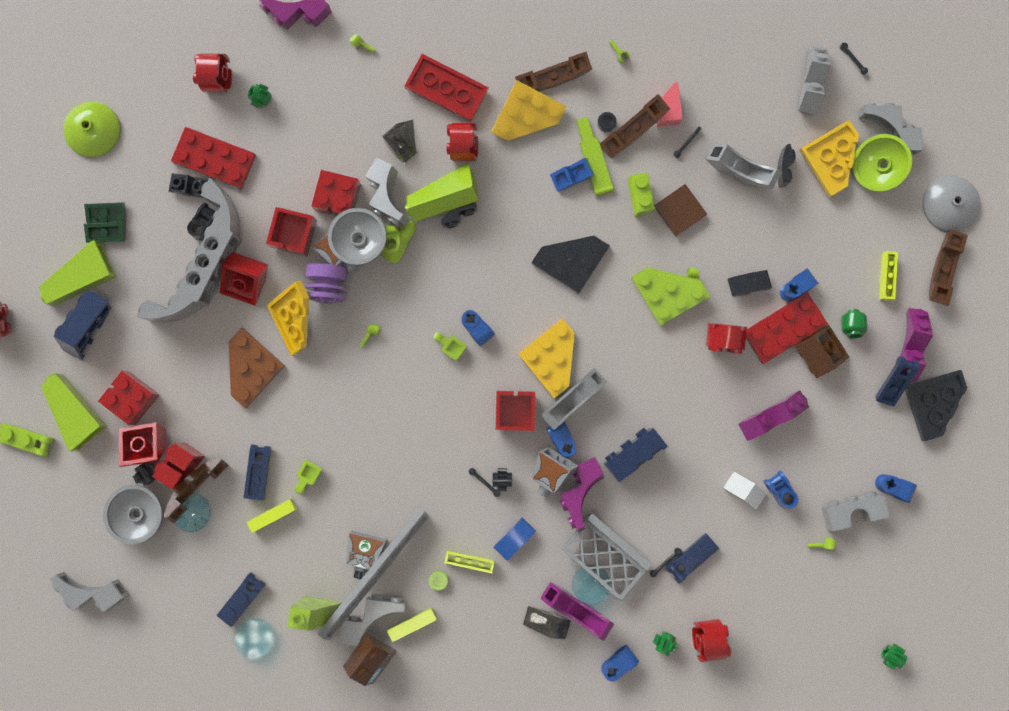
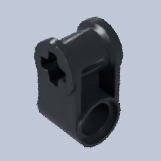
(201, 219)

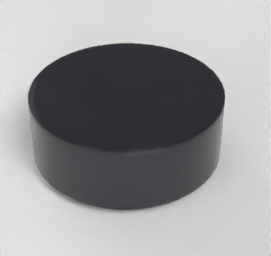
(606, 122)

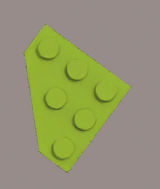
(668, 293)

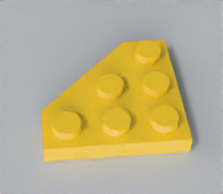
(526, 113)
(832, 157)
(291, 316)
(551, 357)

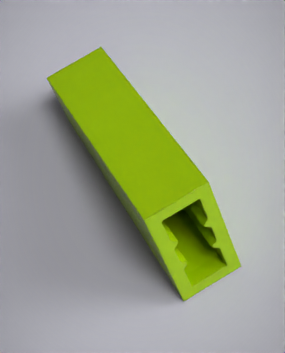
(444, 194)
(81, 273)
(73, 415)
(311, 613)

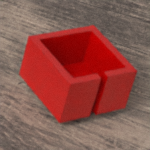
(335, 192)
(291, 231)
(128, 398)
(515, 412)
(178, 464)

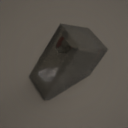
(547, 623)

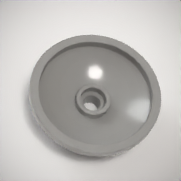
(941, 207)
(352, 225)
(120, 514)

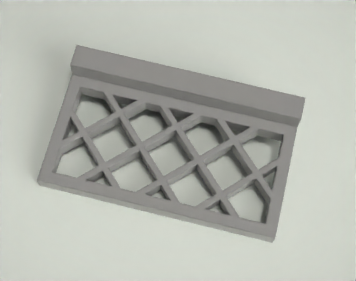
(615, 542)

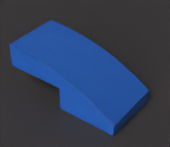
(572, 174)
(514, 539)

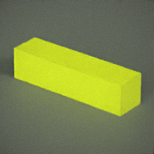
(888, 276)
(271, 515)
(469, 561)
(412, 624)

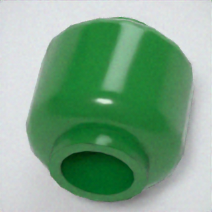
(854, 324)

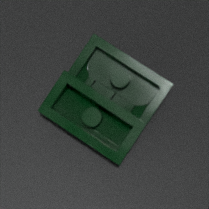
(105, 222)

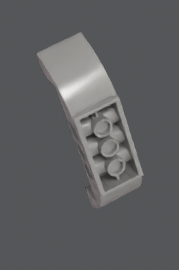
(217, 245)

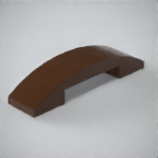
(557, 74)
(635, 127)
(945, 267)
(190, 484)

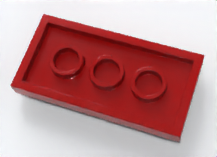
(446, 87)
(213, 157)
(785, 328)

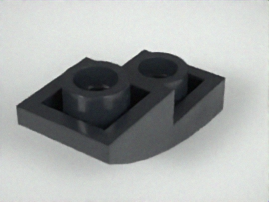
(785, 160)
(186, 185)
(453, 217)
(749, 283)

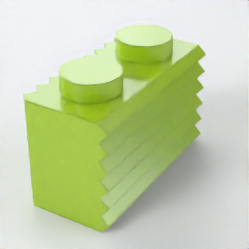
(641, 194)

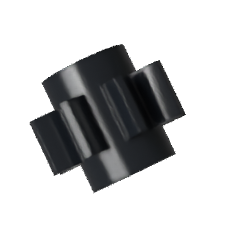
(144, 474)
(502, 479)

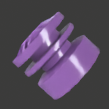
(325, 282)

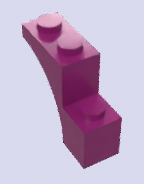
(288, 13)
(917, 338)
(774, 415)
(588, 475)
(577, 610)

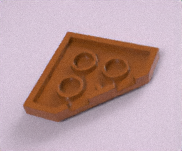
(250, 367)

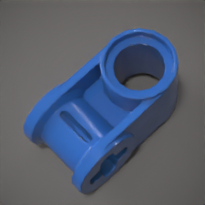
(799, 284)
(479, 330)
(562, 436)
(897, 487)
(780, 489)
(620, 662)

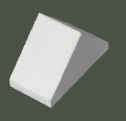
(745, 490)

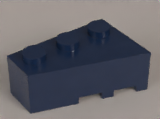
(81, 324)
(634, 453)

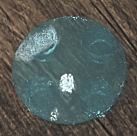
(196, 515)
(588, 588)
(254, 638)

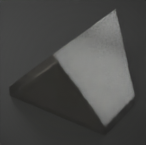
(401, 140)

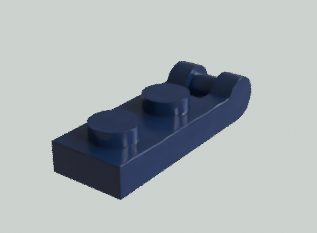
(897, 381)
(257, 473)
(692, 557)
(240, 600)

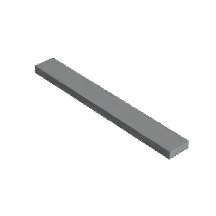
(373, 575)

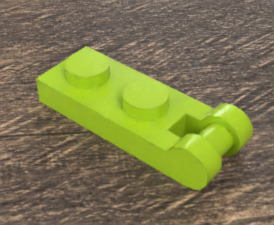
(25, 439)

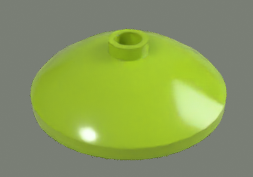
(100, 135)
(871, 156)

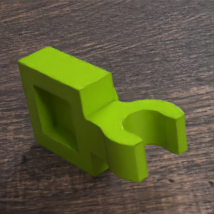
(452, 347)
(308, 474)

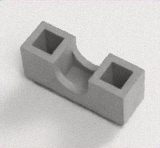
(838, 514)

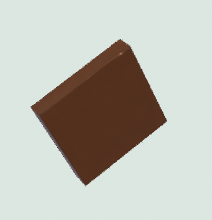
(680, 210)

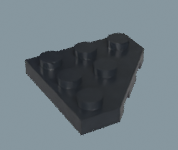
(571, 260)
(935, 402)

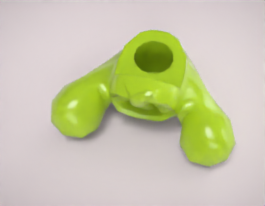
(397, 241)

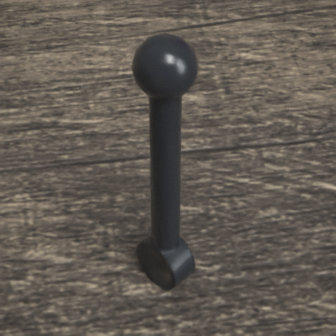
(844, 47)
(677, 154)
(472, 471)
(677, 551)

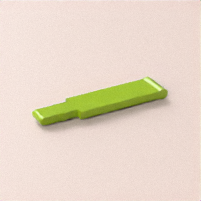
(591, 149)

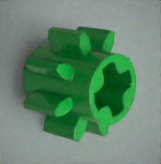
(259, 95)
(665, 643)
(894, 656)

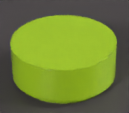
(438, 580)

